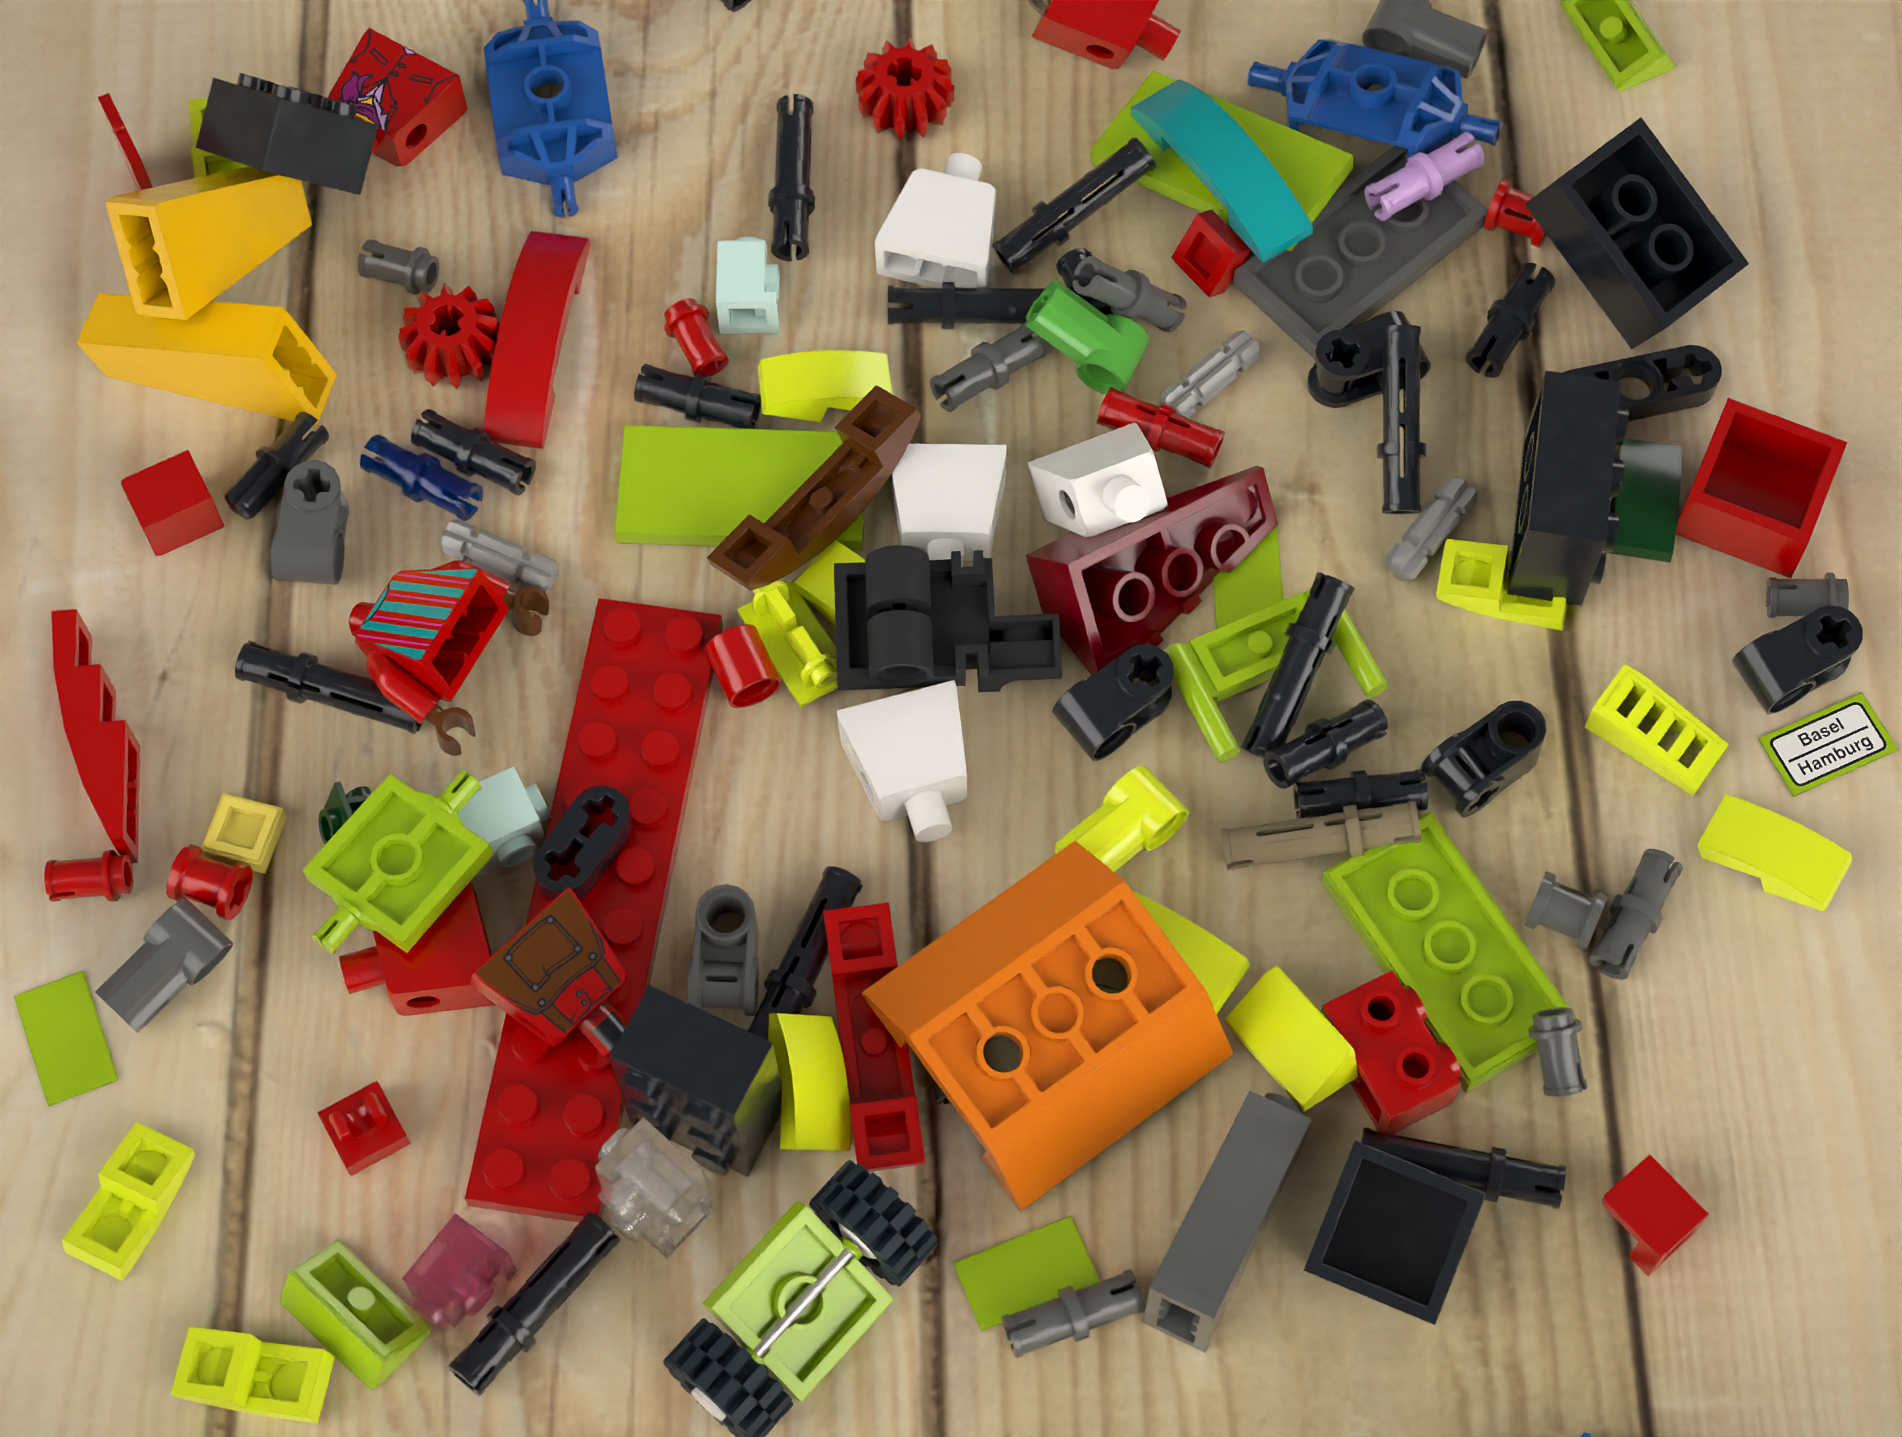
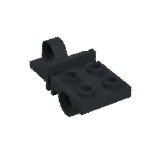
(932, 620)

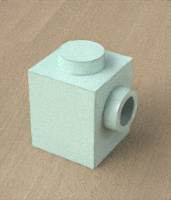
(507, 819)

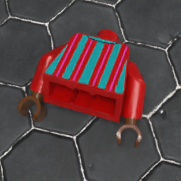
(431, 633)

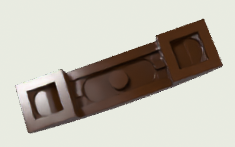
(828, 501)

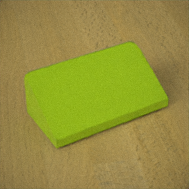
(1619, 40)
(353, 1313)

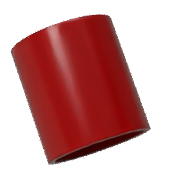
(743, 666)

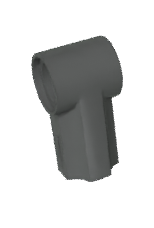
(1425, 34)
(176, 952)

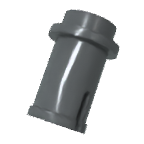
(409, 268)
(1804, 596)
(1558, 1050)

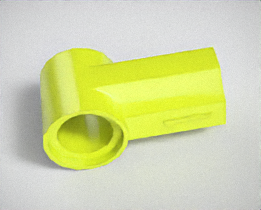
(1133, 817)

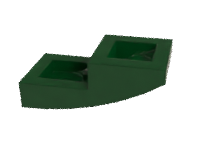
(1648, 499)

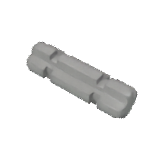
(1212, 374)
(1431, 529)
(498, 555)

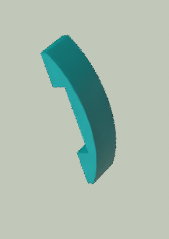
(1228, 164)

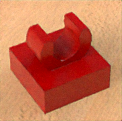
(1211, 253)
(363, 1128)

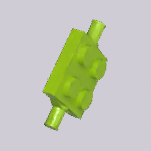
(398, 862)

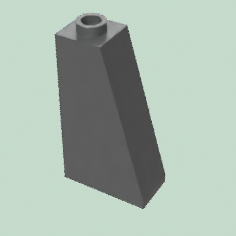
(1226, 1220)

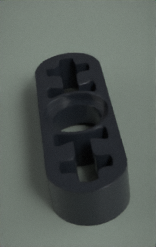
(1655, 371)

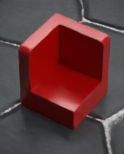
(172, 503)
(1654, 1213)

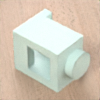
(746, 288)

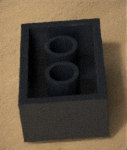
(1637, 234)
(1567, 488)
(698, 1081)

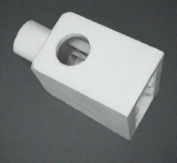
(940, 228)
(1107, 482)
(949, 497)
(909, 756)

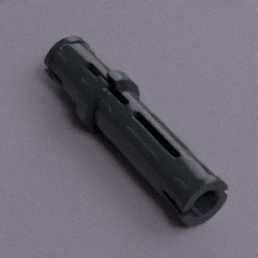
(1127, 163)
(792, 197)
(961, 305)
(1400, 493)
(1302, 656)
(307, 679)
(792, 984)
(1483, 1171)
(523, 1315)

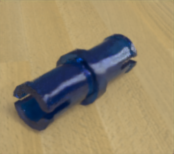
(421, 477)

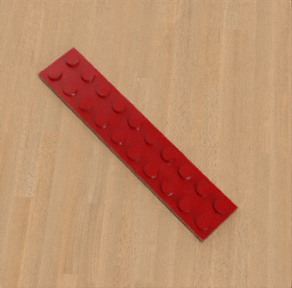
(640, 734)

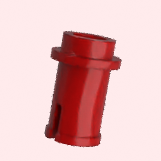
(689, 325)
(89, 877)

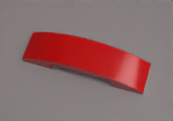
(531, 338)
(876, 1067)

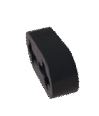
(571, 835)

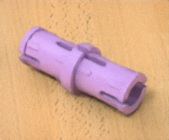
(1424, 176)

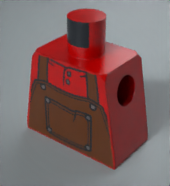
(557, 977)

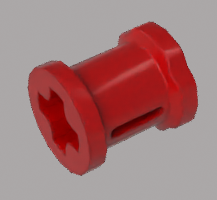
(1503, 213)
(209, 882)

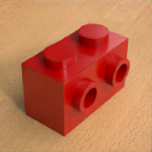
(1397, 1059)

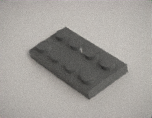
(1355, 259)

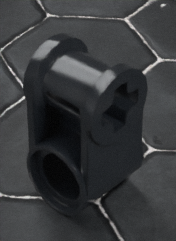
(1355, 362)
(1799, 657)
(1108, 706)
(1479, 764)

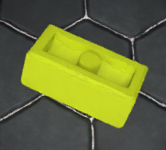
(1293, 1040)

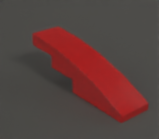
(101, 747)

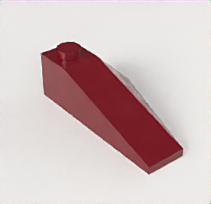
(1146, 573)

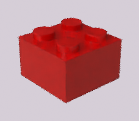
(1760, 488)

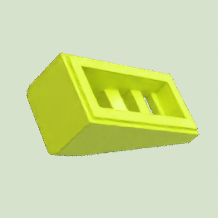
(1669, 714)

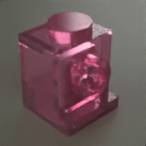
(456, 1274)

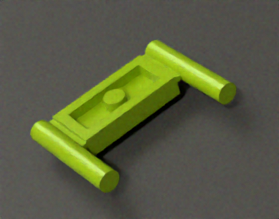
(1246, 656)

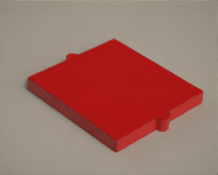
(125, 143)

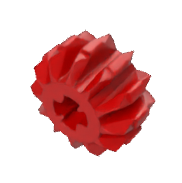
(905, 88)
(449, 335)

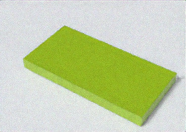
(1305, 164)
(704, 481)
(1451, 943)

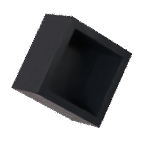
(287, 132)
(1395, 1232)

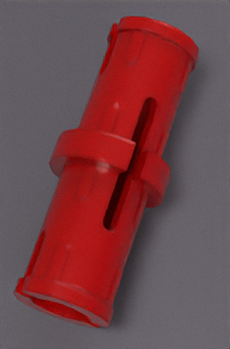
(1162, 427)

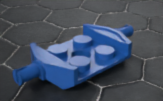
(1414, 111)
(557, 136)

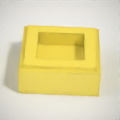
(244, 832)

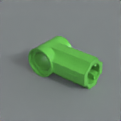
(1100, 344)

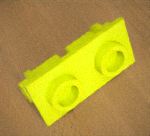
(794, 641)

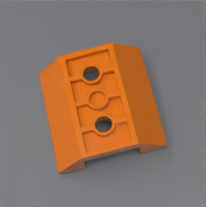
(1087, 1056)

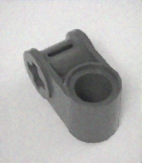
(311, 526)
(725, 964)

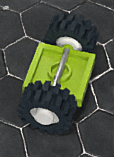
(800, 1301)

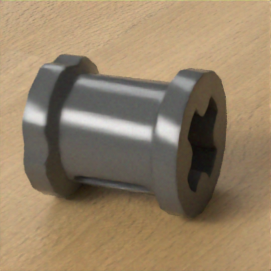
(1566, 910)

